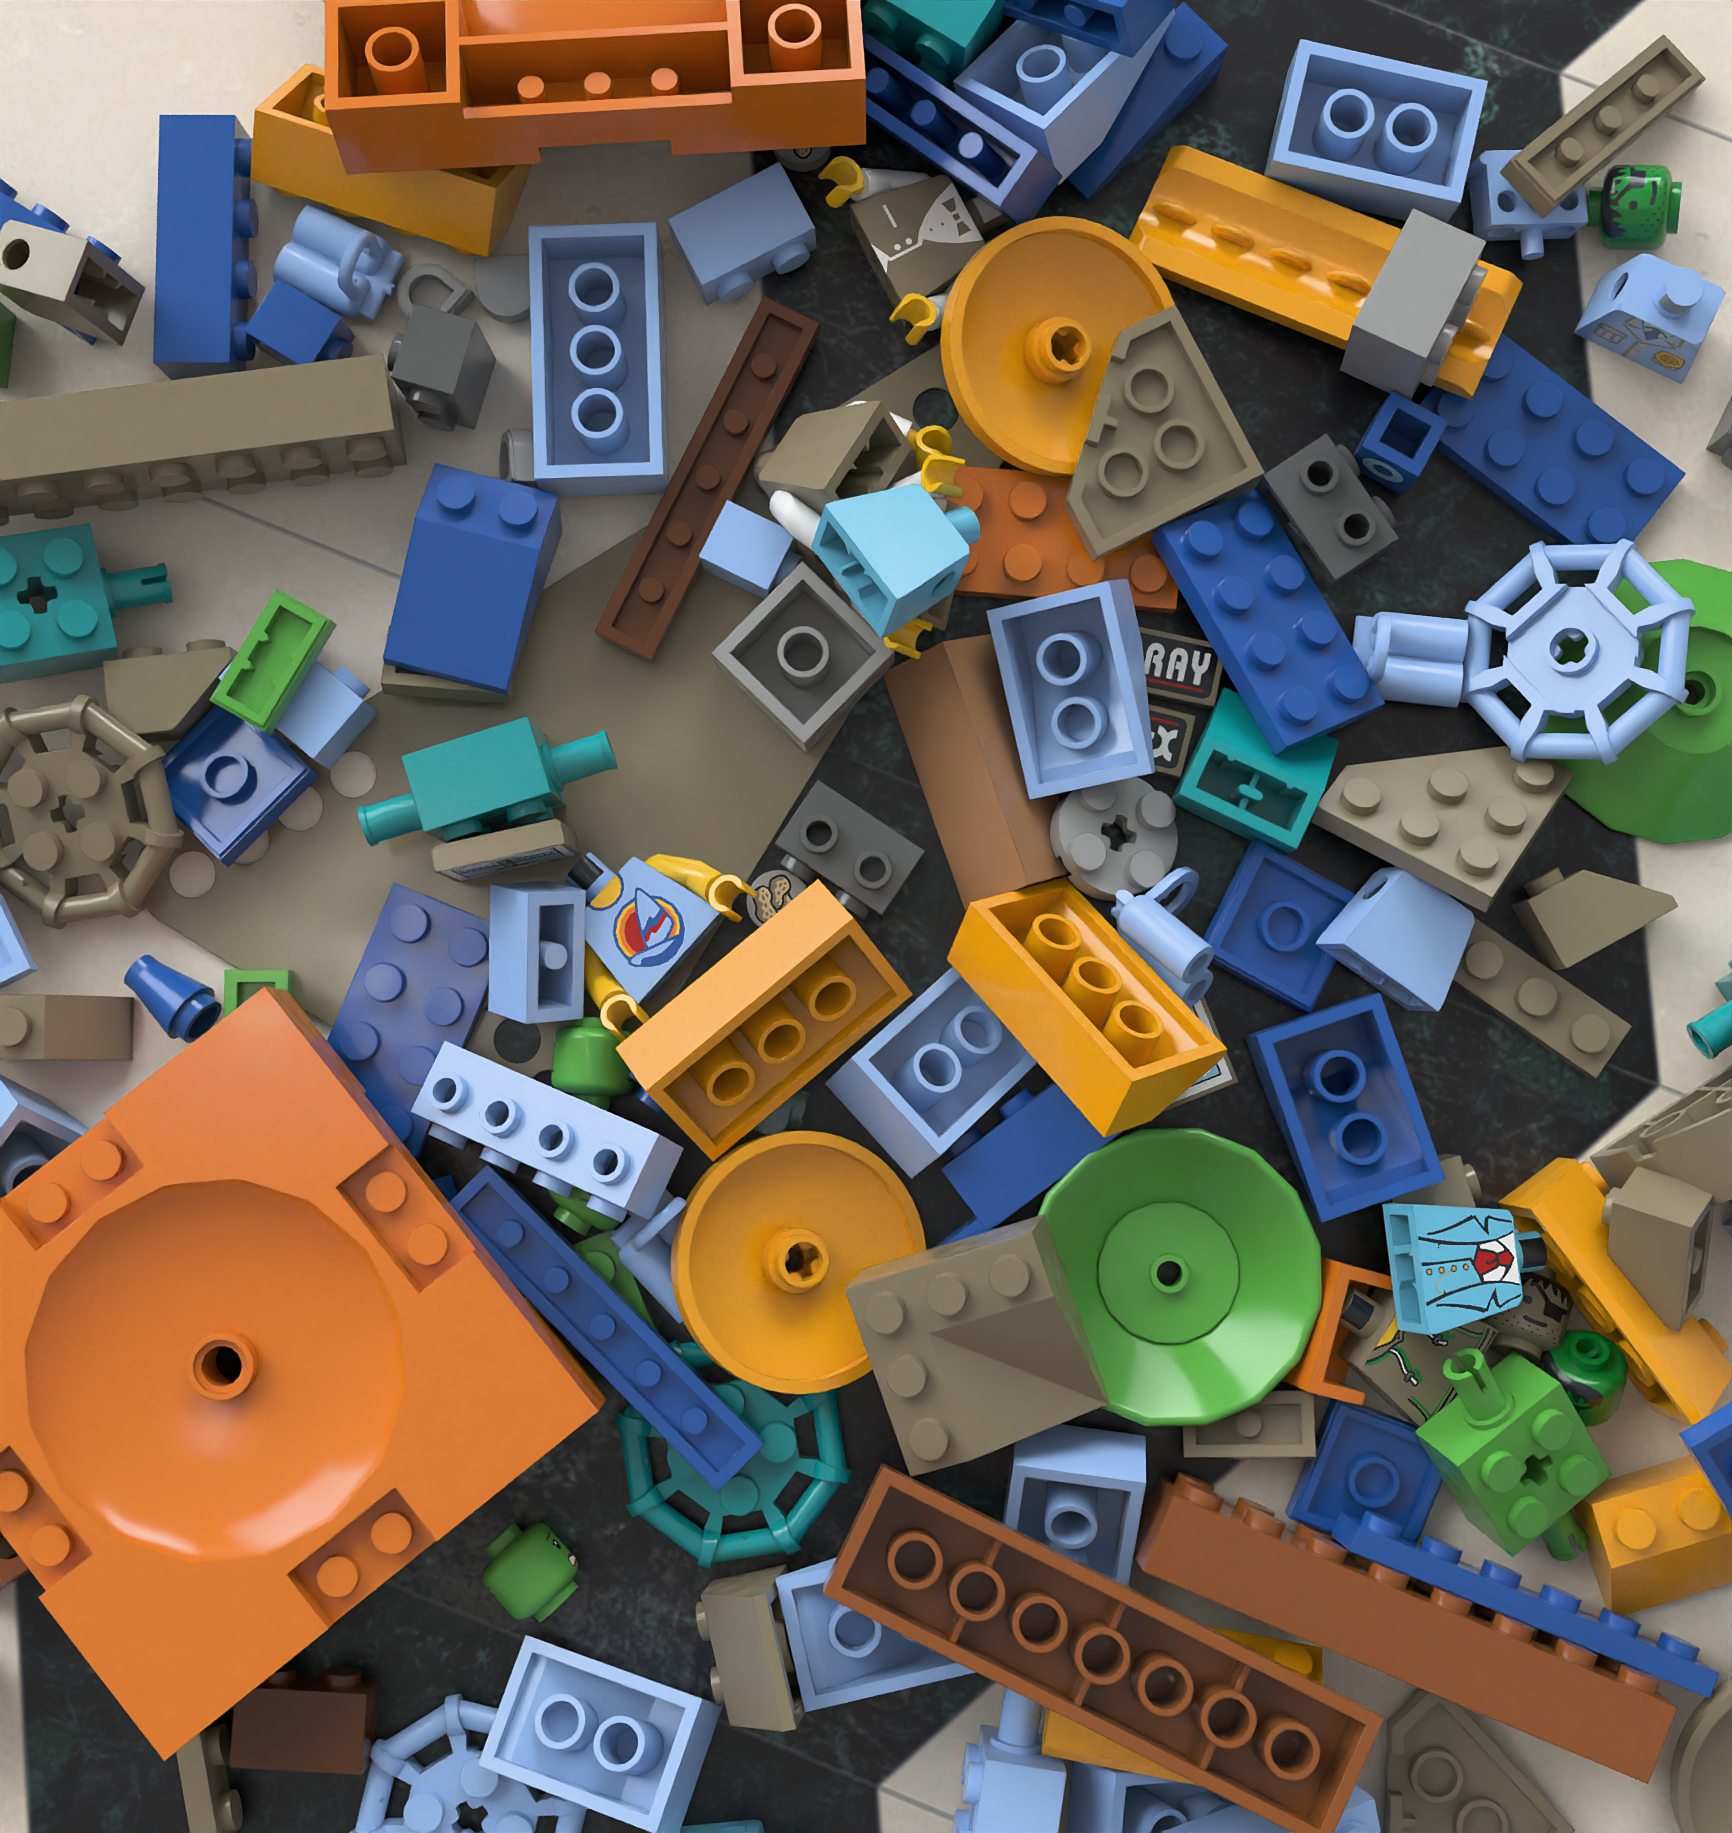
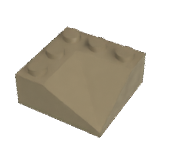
(976, 1344)

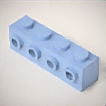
(547, 1130)

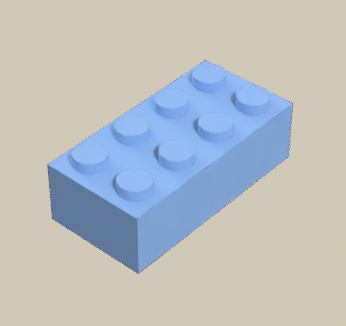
(598, 359)

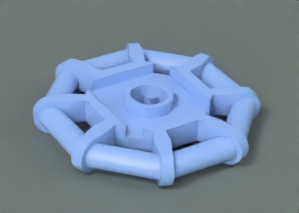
(1610, 659)
(453, 1780)

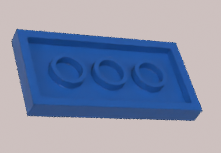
(1552, 452)
(1267, 621)
(411, 992)

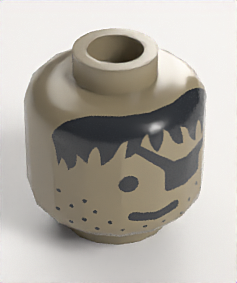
(1537, 1321)

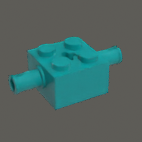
(79, 600)
(486, 783)

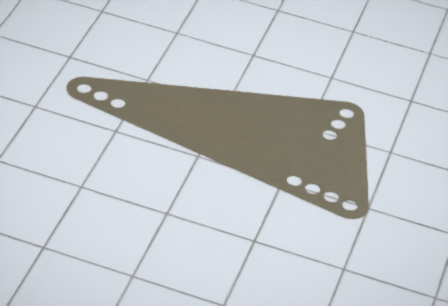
(693, 777)

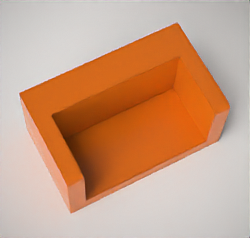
(1320, 1367)

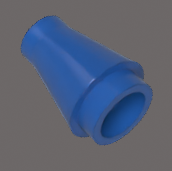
(175, 1000)

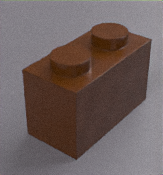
(307, 1722)

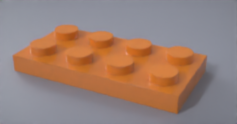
(1035, 551)

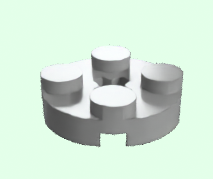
(1086, 853)

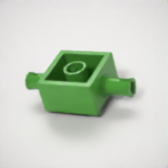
(1514, 1453)

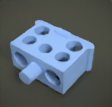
(1505, 215)

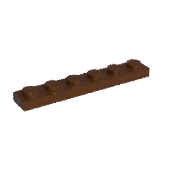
(707, 477)

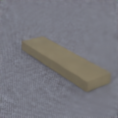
(1602, 126)

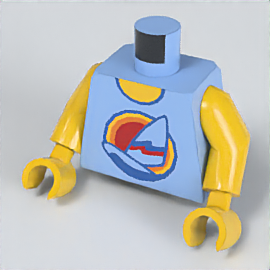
(646, 926)

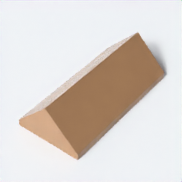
(971, 769)

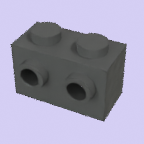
(442, 367)
(1328, 511)
(848, 851)

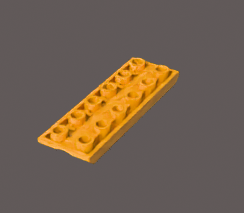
(1292, 257)

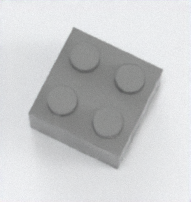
(1415, 306)
(804, 657)

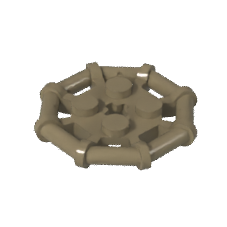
(110, 805)

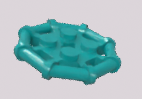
(753, 1486)

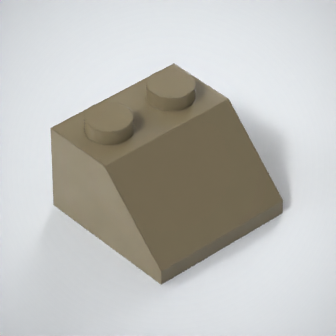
(751, 1651)

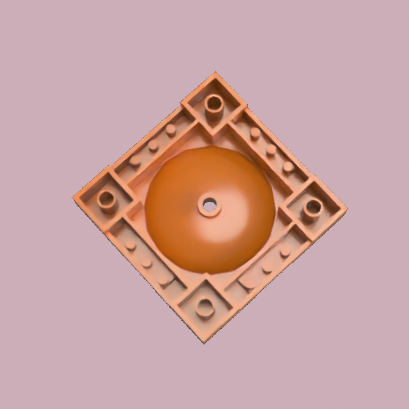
(506, 77)
(379, 1397)

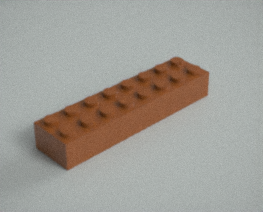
(1402, 1626)
(1103, 1654)

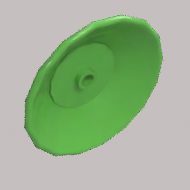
(1678, 772)
(1243, 1283)

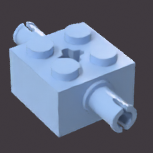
(1007, 1777)

